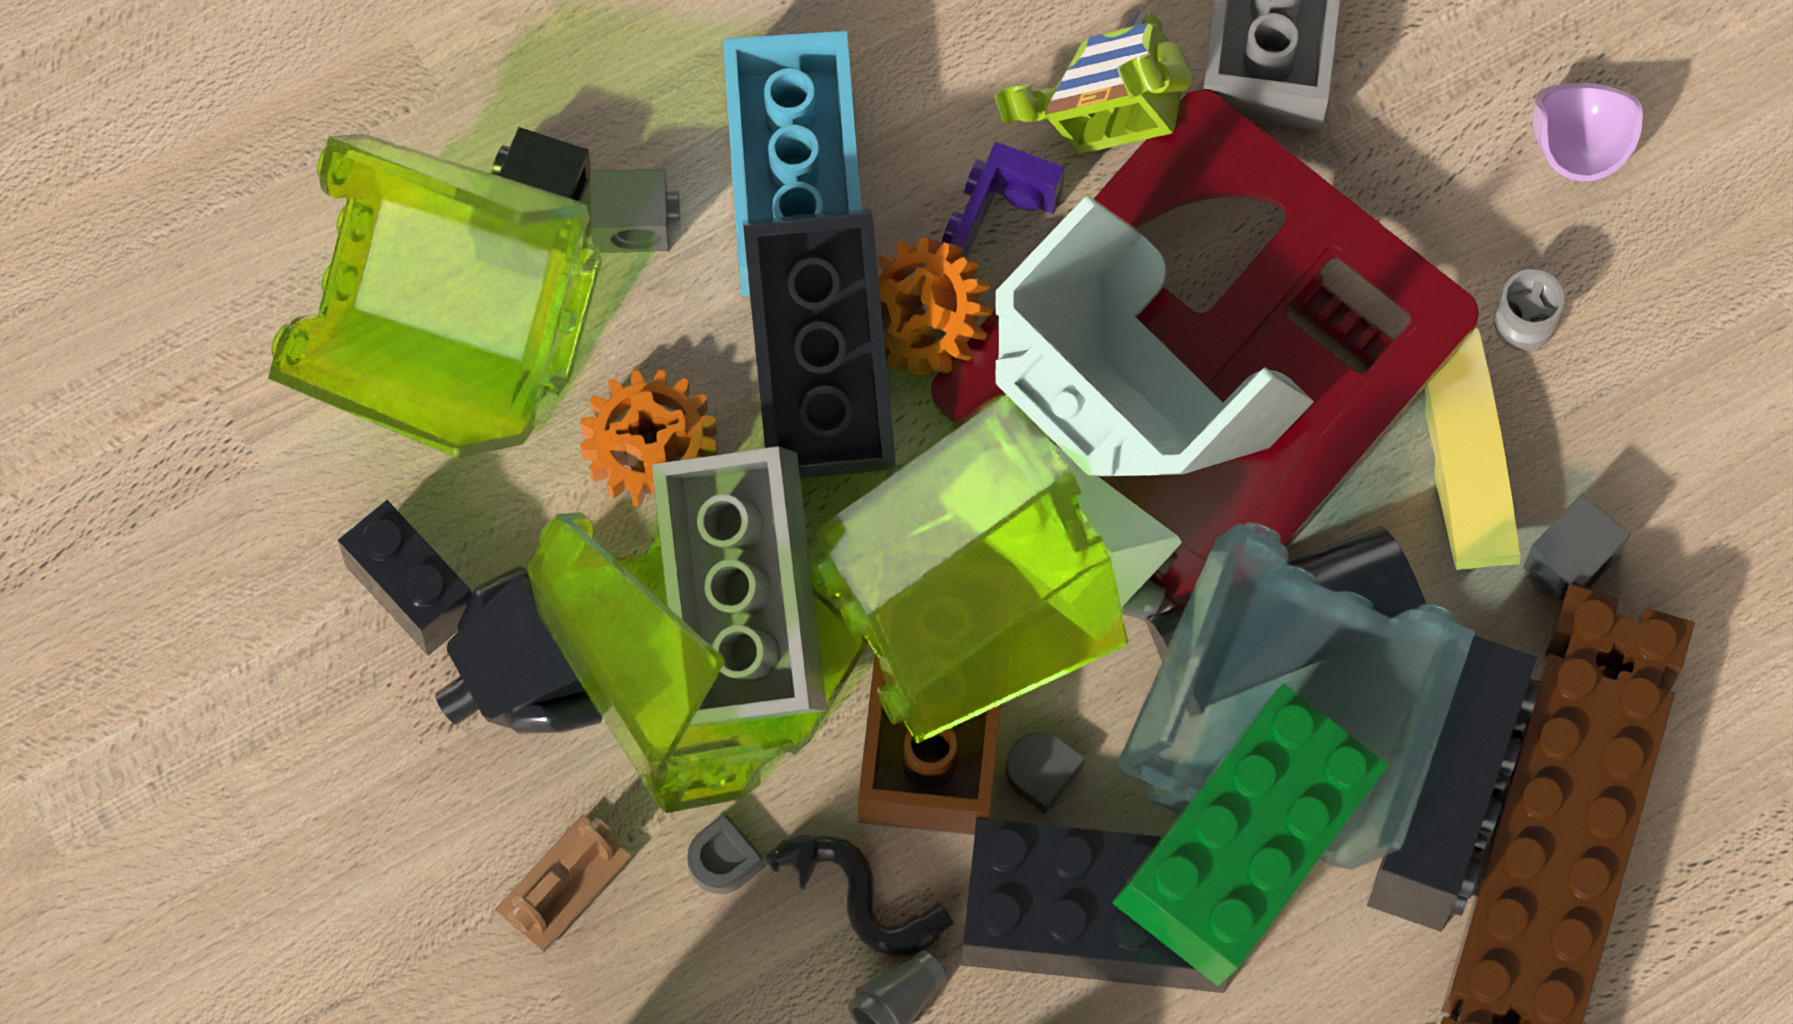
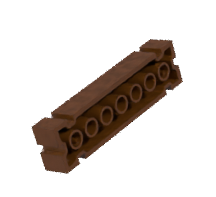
(1568, 816)

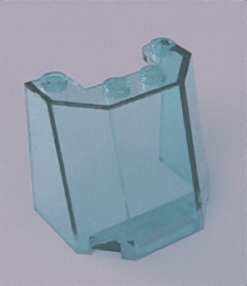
(1272, 625)

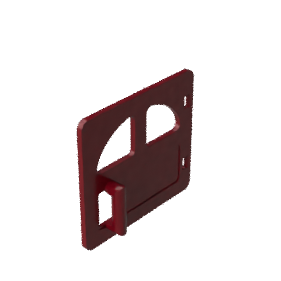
(1281, 487)

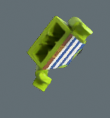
(1114, 91)

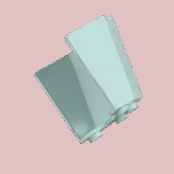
(1105, 380)

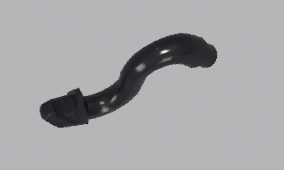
(896, 940)

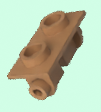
(563, 882)

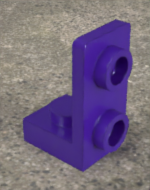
(1018, 176)

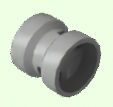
(1533, 296)

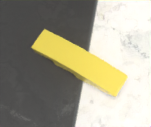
(1471, 461)

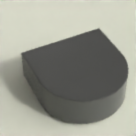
(1042, 768)
(723, 857)

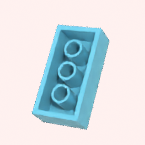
(790, 128)

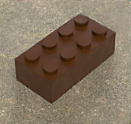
(926, 783)

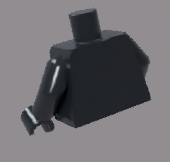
(512, 664)

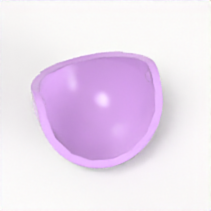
(1586, 129)

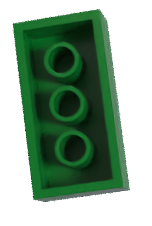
(1250, 834)

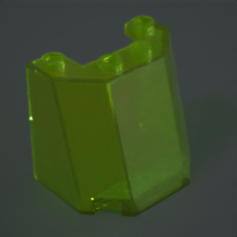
(441, 298)
(970, 571)
(655, 670)

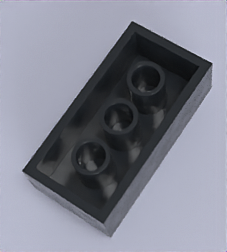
(820, 341)
(1455, 807)
(1047, 907)

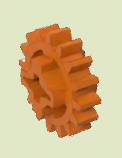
(951, 309)
(624, 441)

